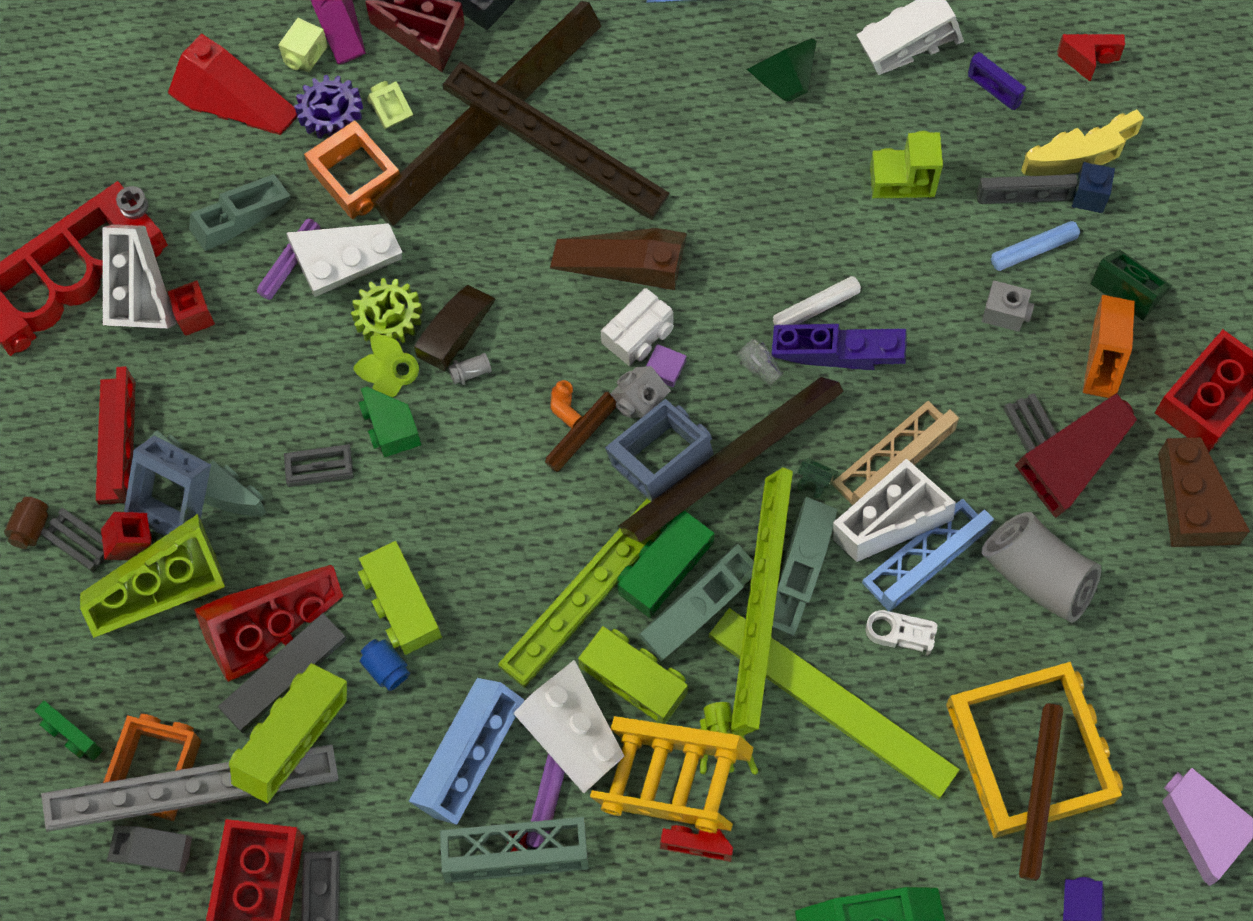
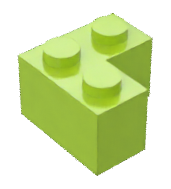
(908, 171)

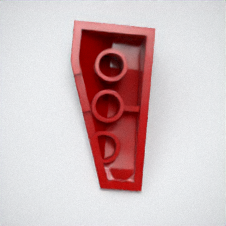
(255, 620)

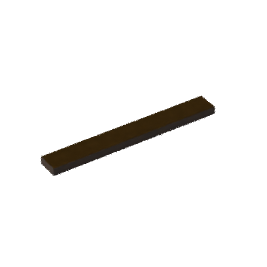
(555, 140)
(730, 459)

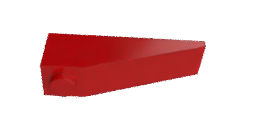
(221, 85)

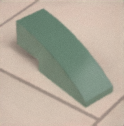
(237, 211)

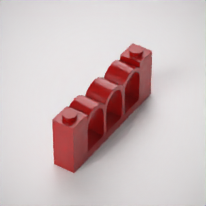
(18, 326)

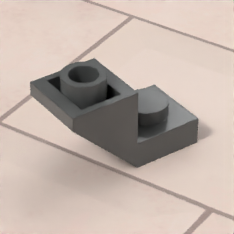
(150, 848)

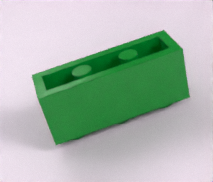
(664, 563)

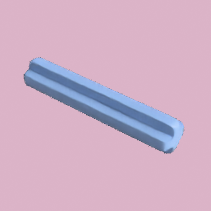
(1035, 245)

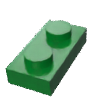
(77, 741)

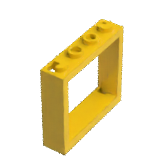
(979, 764)

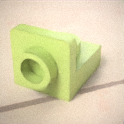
(389, 103)

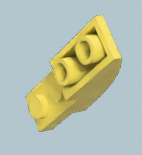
(1069, 150)

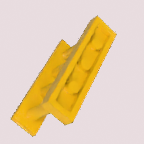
(663, 740)

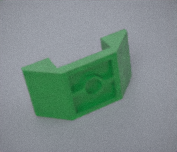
(885, 905)

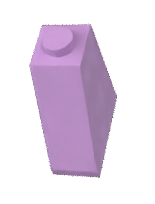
(1208, 823)

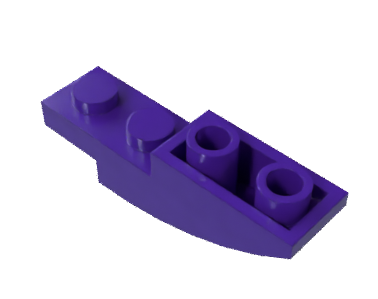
(839, 348)

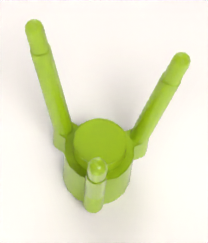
(718, 719)

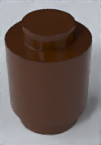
(26, 522)

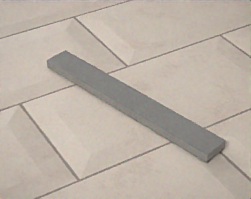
(169, 791)

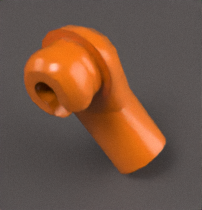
(561, 403)

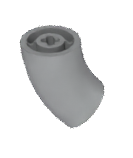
(1043, 566)

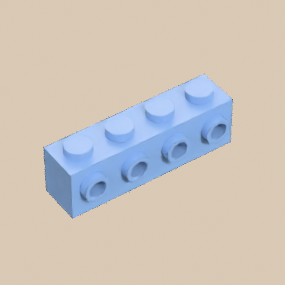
(466, 751)

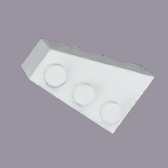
(908, 32)
(893, 512)

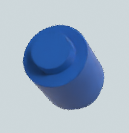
(384, 664)

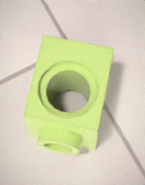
(303, 45)

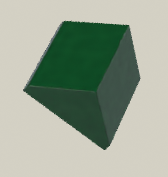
(1127, 279)

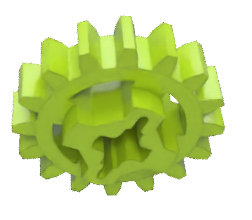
(378, 301)

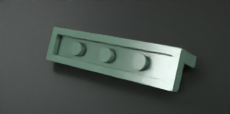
(514, 863)

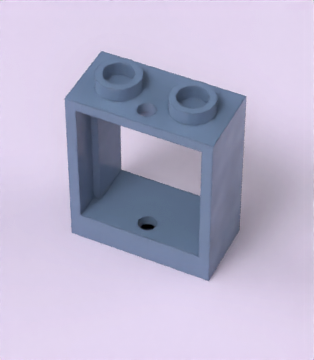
(645, 431)
(176, 465)

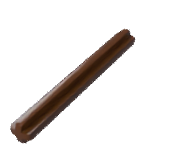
(1041, 792)

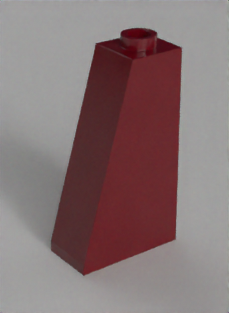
(1071, 457)

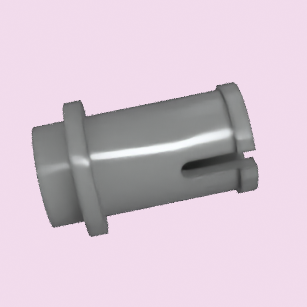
(469, 368)

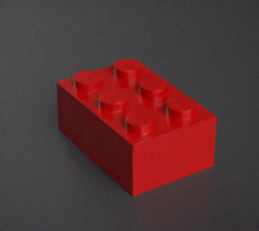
(1211, 391)
(255, 872)

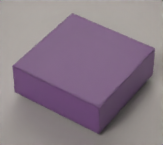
(667, 364)

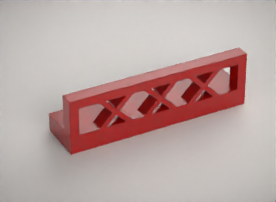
(115, 437)

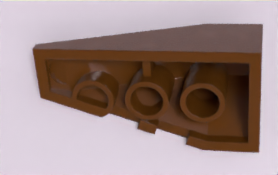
(632, 256)

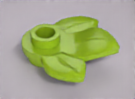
(382, 364)

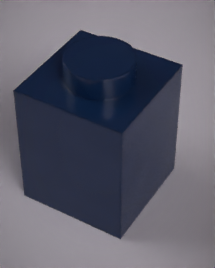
(1093, 187)

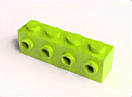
(287, 732)

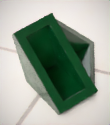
(787, 71)

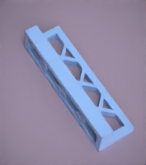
(935, 559)

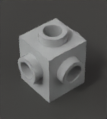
(639, 392)

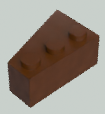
(1197, 498)

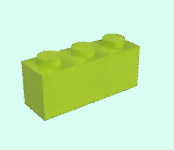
(398, 598)
(633, 674)

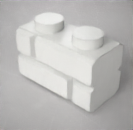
(638, 327)

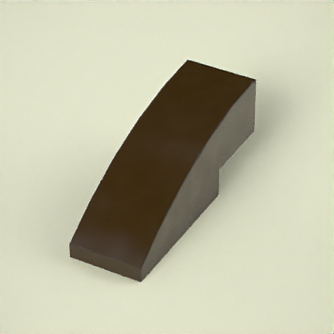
(453, 327)

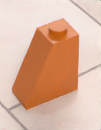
(1109, 346)

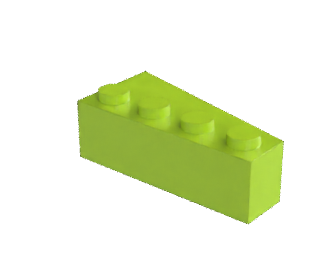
(155, 580)

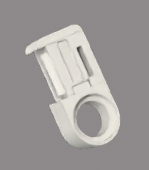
(905, 630)

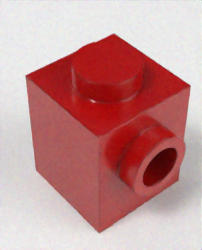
(125, 535)

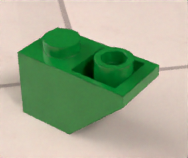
(392, 422)

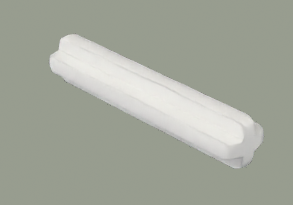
(818, 303)

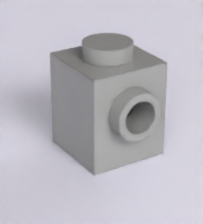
(1007, 306)

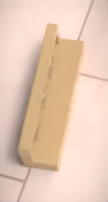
(922, 444)

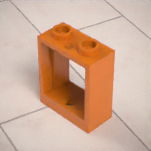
(338, 148)
(150, 726)

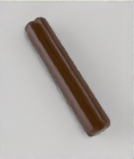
(581, 432)

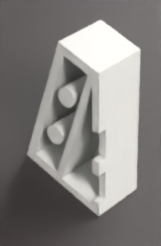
(343, 254)
(132, 280)
(571, 727)

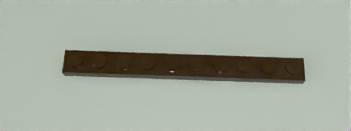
(473, 126)

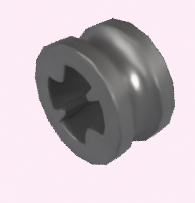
(132, 193)

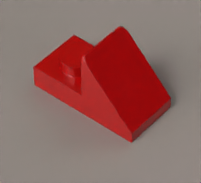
(1084, 50)
(190, 308)
(705, 844)

